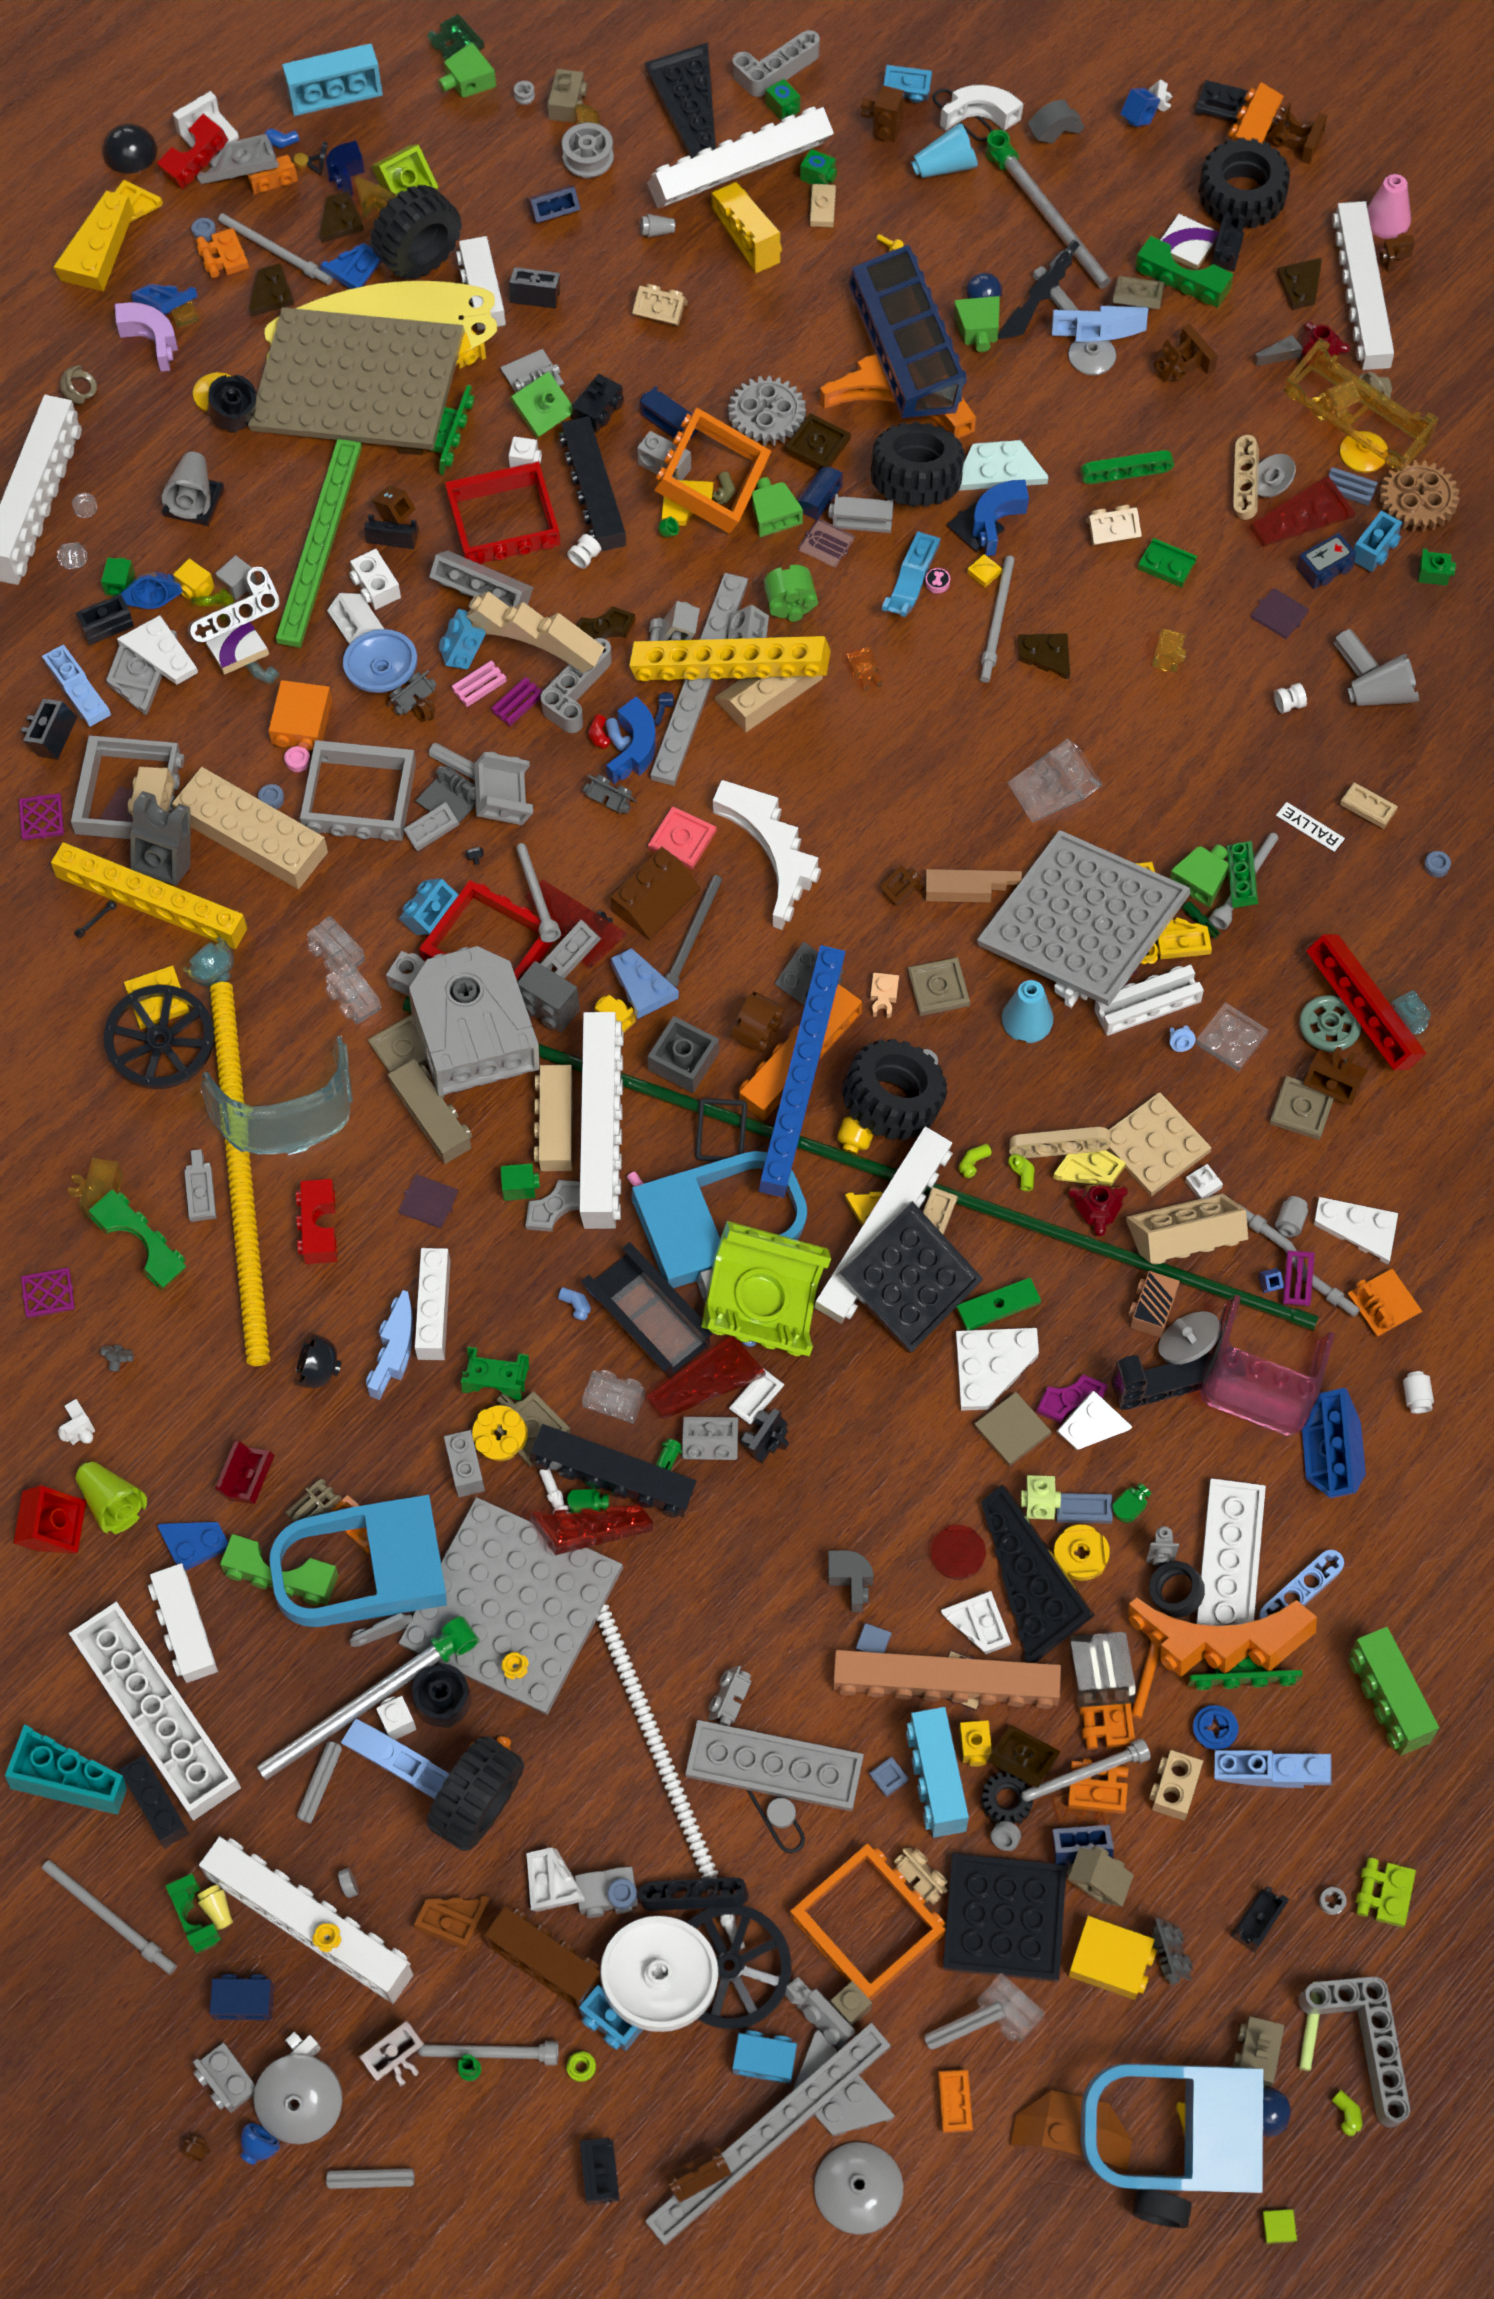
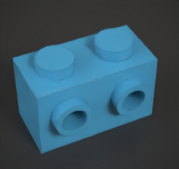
(1377, 540)
(428, 906)
(600, 2016)

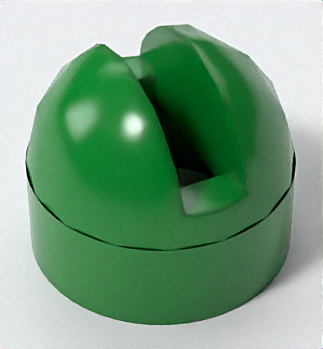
(668, 527)

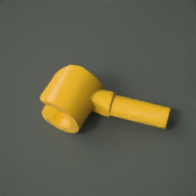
(893, 245)

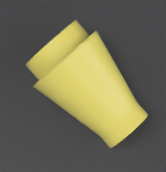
(215, 1906)

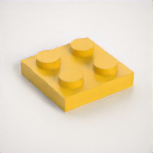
(154, 1005)

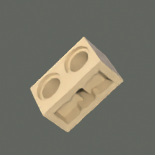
(1182, 1786)

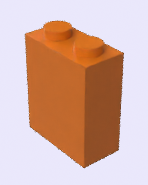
(300, 714)

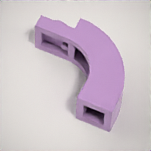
(146, 321)

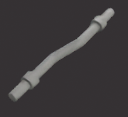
(1333, 1296)

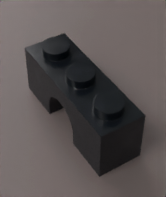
(154, 1801)

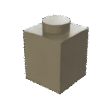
(852, 2004)

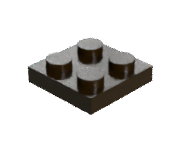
(817, 442)
(1024, 1756)

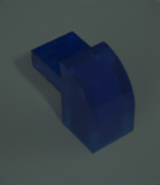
(344, 162)

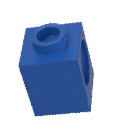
(1140, 107)

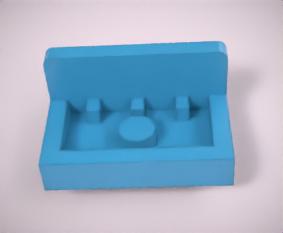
(913, 81)
(460, 641)

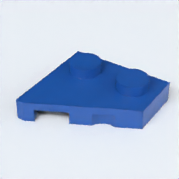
(353, 267)

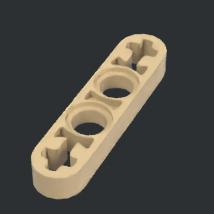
(1243, 477)
(1087, 1140)

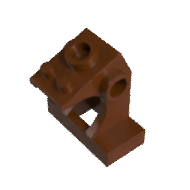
(1310, 133)
(1193, 351)

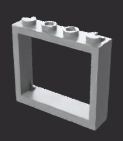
(122, 748)
(359, 756)

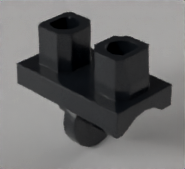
(769, 1437)

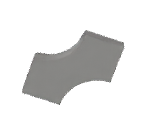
(545, 1212)

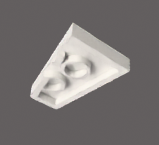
(1361, 1225)

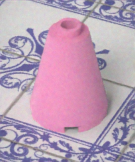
(1390, 208)

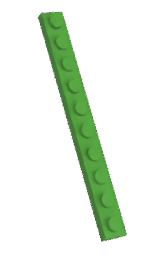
(319, 543)

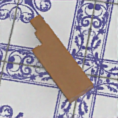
(967, 884)

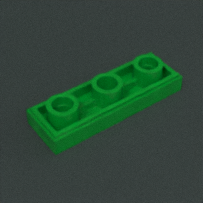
(1242, 874)
(1012, 1298)

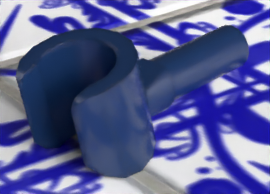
(665, 700)

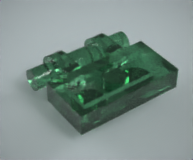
(458, 33)

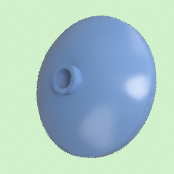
(378, 652)

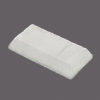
(756, 1397)

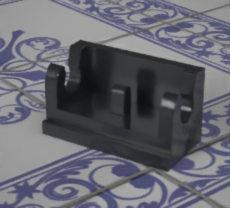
(1228, 244)
(534, 287)
(391, 533)
(1259, 1919)
(599, 2171)

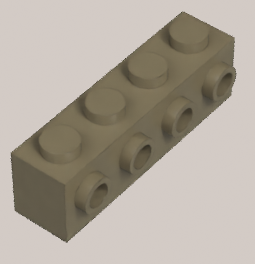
(430, 1111)

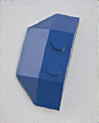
(1334, 1445)

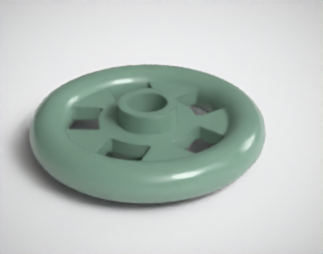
(1318, 1039)

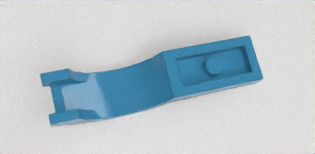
(912, 574)

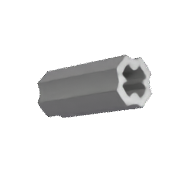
(1355, 653)

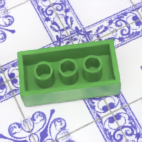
(1393, 1691)

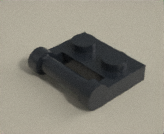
(1220, 100)

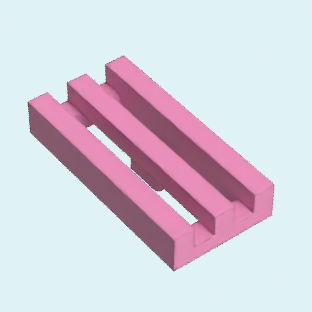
(476, 681)

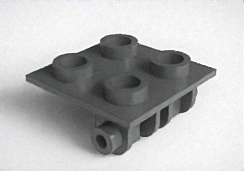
(453, 790)
(799, 972)
(1171, 1937)

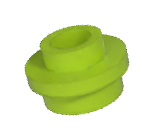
(579, 2057)

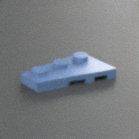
(642, 983)

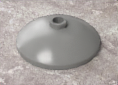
(311, 2084)
(854, 2209)

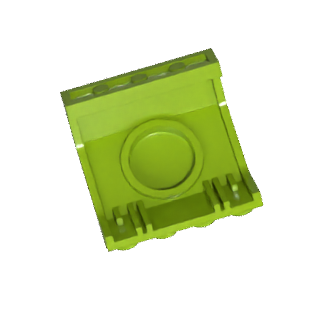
(764, 1288)

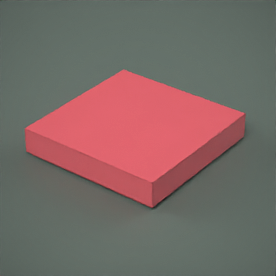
(683, 836)

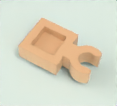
(883, 992)

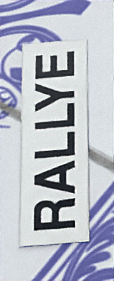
(1310, 826)

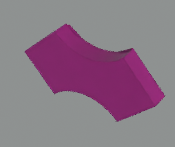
(1061, 1402)

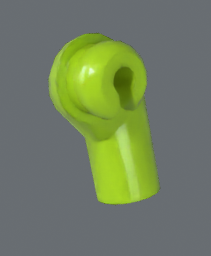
(971, 1157)
(1024, 1170)
(1352, 2113)

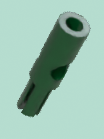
(1196, 915)

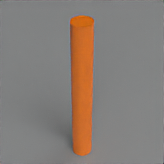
(1146, 1680)

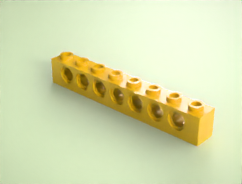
(730, 658)
(148, 895)

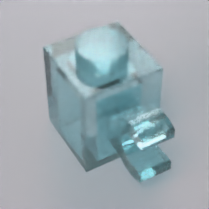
(1412, 1012)

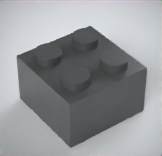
(549, 997)
(683, 1054)

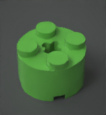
(790, 592)

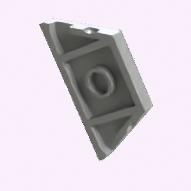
(241, 158)
(134, 679)
(851, 2108)

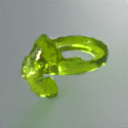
(222, 598)

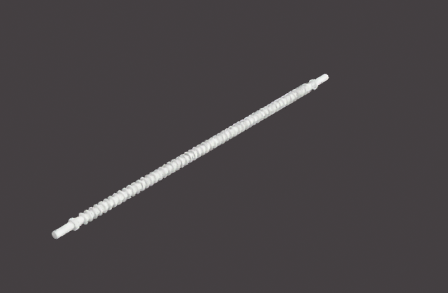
(706, 1867)

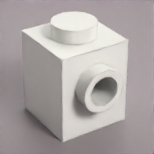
(524, 452)
(396, 1717)

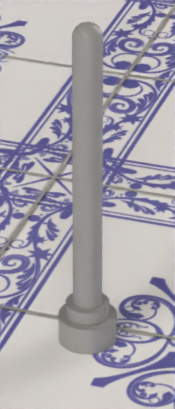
(1222, 916)
(548, 929)
(1136, 1752)
(545, 2052)

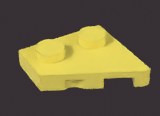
(1090, 1168)

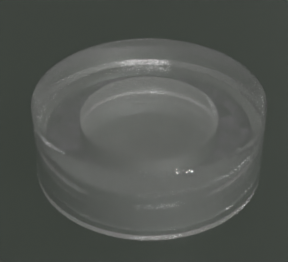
(84, 505)

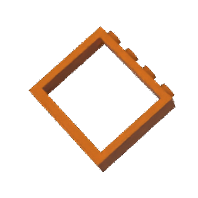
(695, 501)
(833, 1953)

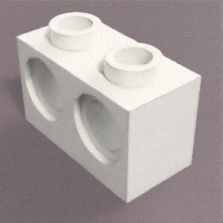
(378, 578)

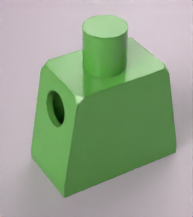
(467, 72)
(978, 321)
(775, 507)
(1202, 873)

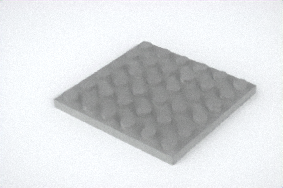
(1084, 917)
(516, 1602)

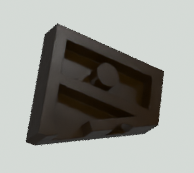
(339, 217)
(1300, 282)
(270, 291)
(1045, 652)

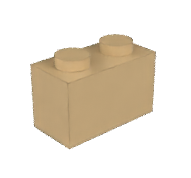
(154, 781)

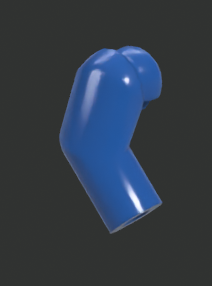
(282, 140)

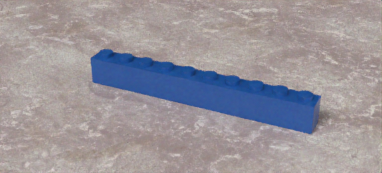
(802, 1072)

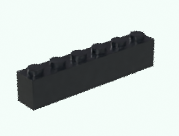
(593, 483)
(612, 1471)

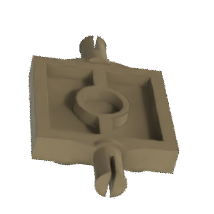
(534, 1413)

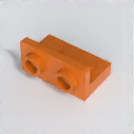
(273, 178)

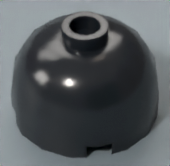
(317, 1362)

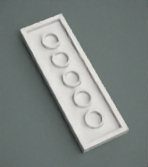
(1231, 1552)

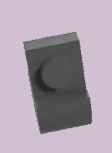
(1053, 120)
(852, 1570)

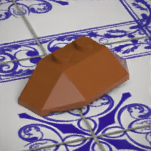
(1054, 2128)

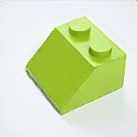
(404, 170)

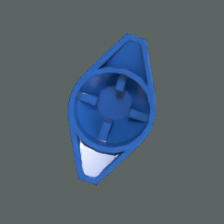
(151, 590)

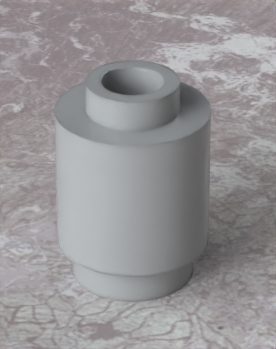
(1292, 1216)

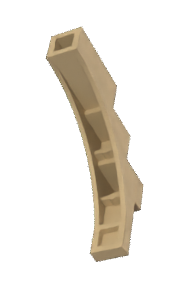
(525, 624)

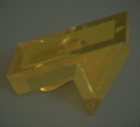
(371, 195)

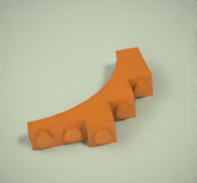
(871, 384)
(1186, 1643)

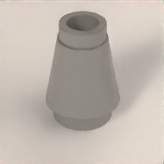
(656, 225)

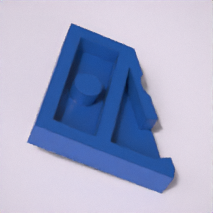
(163, 297)
(193, 1542)

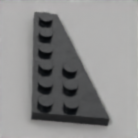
(686, 94)
(1037, 1586)

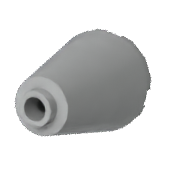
(188, 487)
(1386, 684)

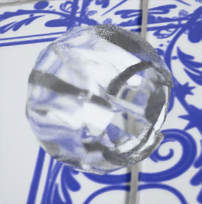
(72, 555)

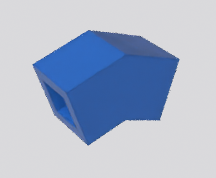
(1264, 1278)

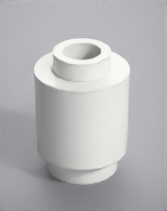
(1418, 1392)

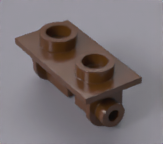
(698, 2175)

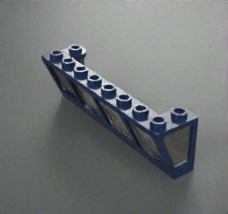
(908, 334)

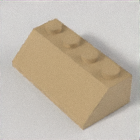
(757, 698)
(1188, 1228)

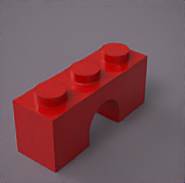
(184, 166)
(316, 1200)

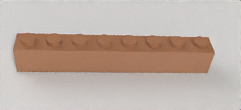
(947, 1677)

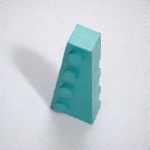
(61, 1774)

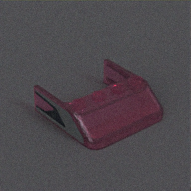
(1258, 1387)

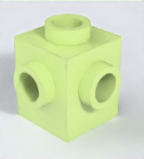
(1040, 1497)

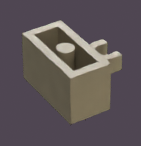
(565, 94)
(1100, 1876)
(1260, 2047)

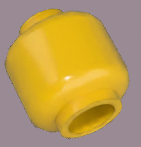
(854, 1136)

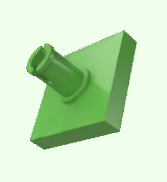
(542, 404)

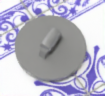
(1189, 1337)

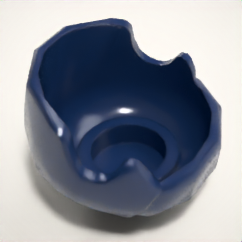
(984, 286)
(1275, 2112)

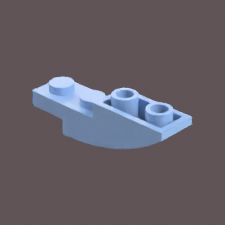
(1101, 325)
(76, 686)
(398, 1339)
(395, 1758)
(1273, 1770)

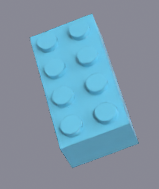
(332, 79)
(938, 1771)

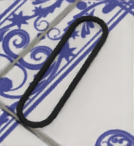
(966, 129)
(772, 1830)

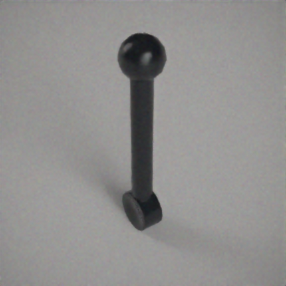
(80, 932)

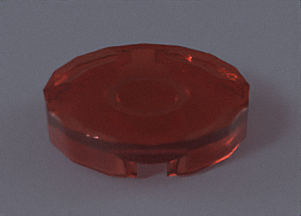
(958, 1552)

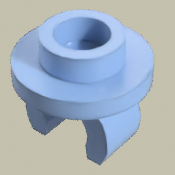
(1182, 1039)

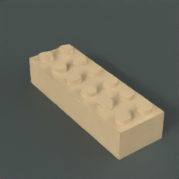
(252, 828)

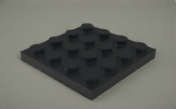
(910, 1276)
(1005, 1917)

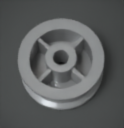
(587, 150)

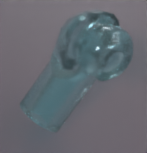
(258, 672)

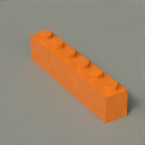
(766, 1088)

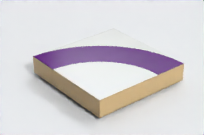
(1190, 241)
(237, 648)

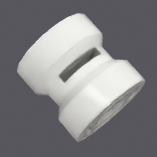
(584, 551)
(1290, 698)

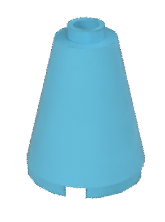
(946, 154)
(1028, 1013)

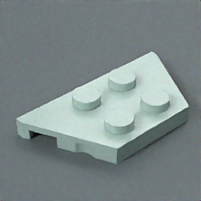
(1000, 462)

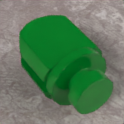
(587, 1499)
(1131, 1503)

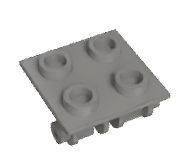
(528, 369)

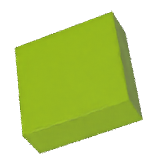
(1279, 2226)

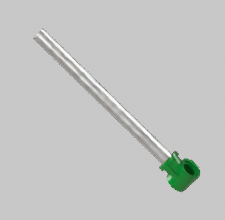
(1001, 152)
(455, 1639)

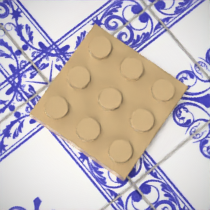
(1156, 1144)

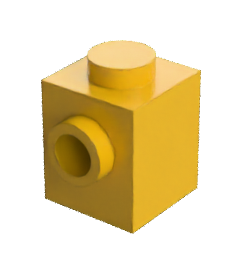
(194, 580)
(975, 1742)

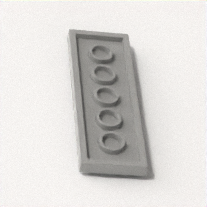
(774, 1765)

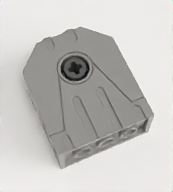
(472, 1020)

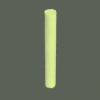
(1309, 2036)

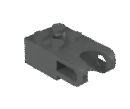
(160, 840)

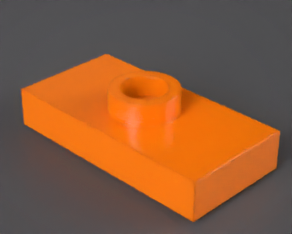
(955, 2101)

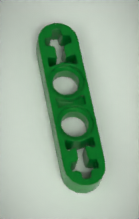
(1128, 467)

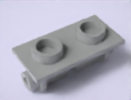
(1163, 1549)
(732, 1685)

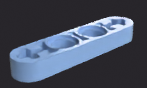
(1298, 1586)

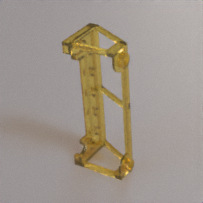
(1415, 426)

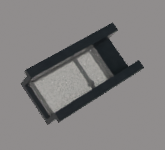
(650, 1311)

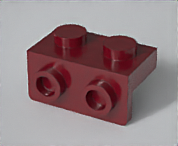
(244, 1473)

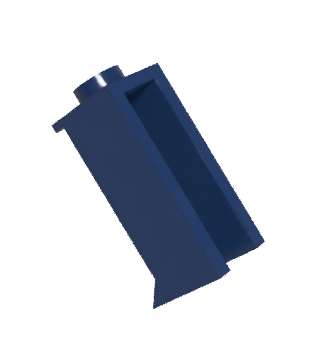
(663, 412)

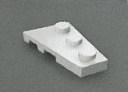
(161, 649)

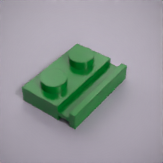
(1167, 562)

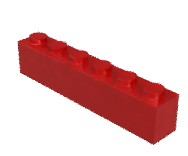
(1366, 1002)

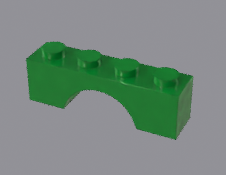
(1207, 285)
(114, 1215)

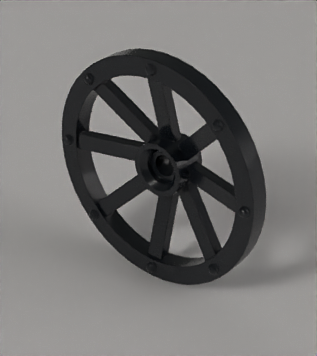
(158, 1032)
(755, 2016)

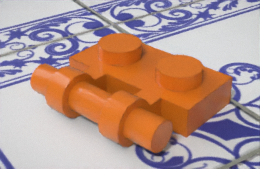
(229, 250)
(1117, 1726)
(1097, 1794)

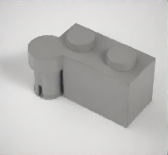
(677, 625)

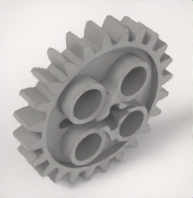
(765, 404)

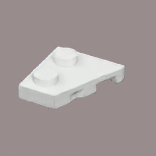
(1092, 1423)
(979, 1622)
(550, 1881)

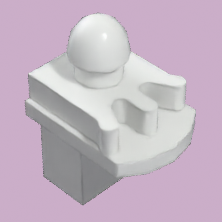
(79, 1427)

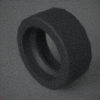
(1166, 1572)
(1162, 2209)

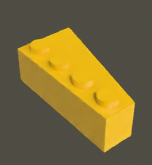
(747, 226)
(97, 243)

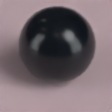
(129, 148)

